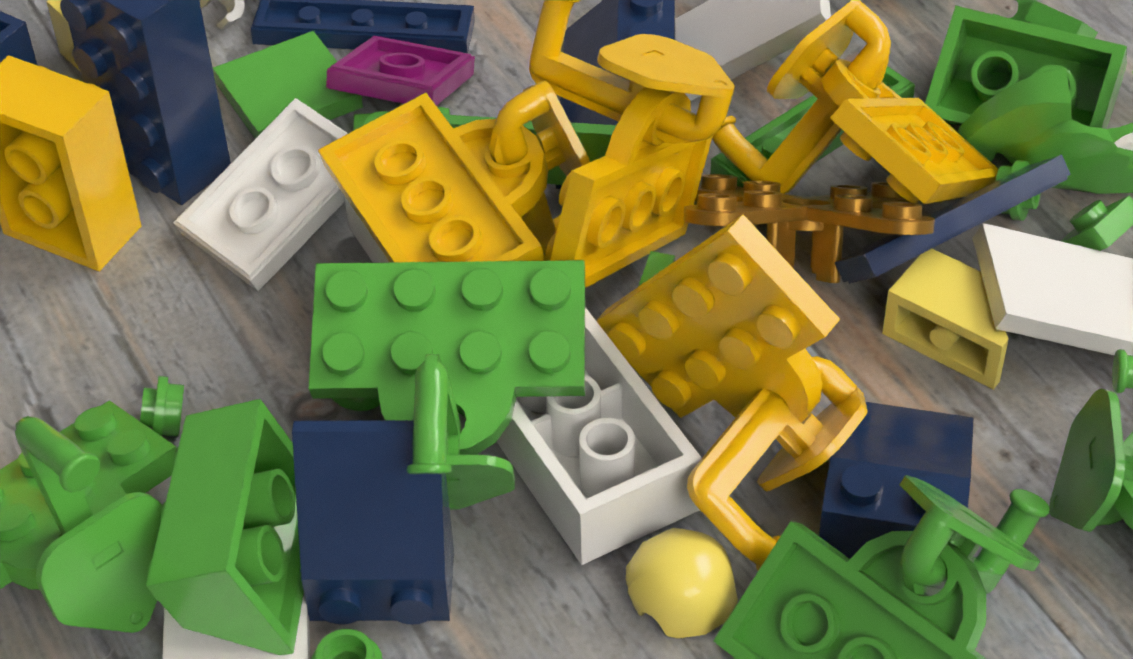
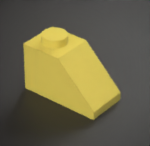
(946, 315)

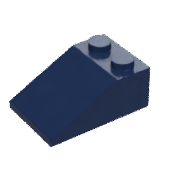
(866, 472)
(368, 529)

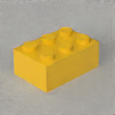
(62, 166)

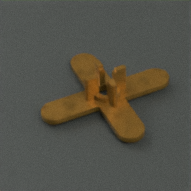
(850, 206)

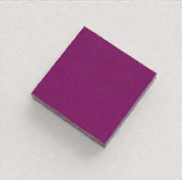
(400, 71)

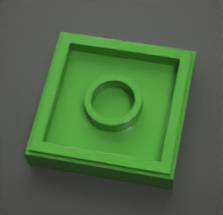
(271, 78)

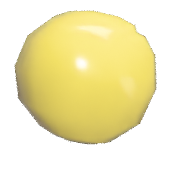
(682, 582)

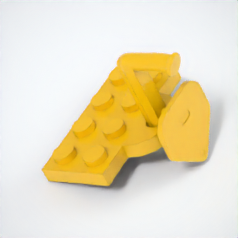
(902, 134)
(656, 153)
(461, 189)
(736, 331)

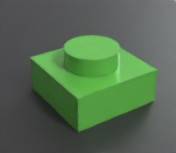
(1100, 225)

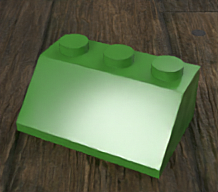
(993, 52)
(231, 531)

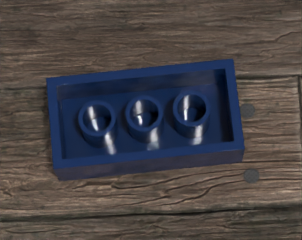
(160, 87)

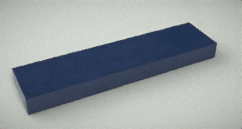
(353, 22)
(954, 220)

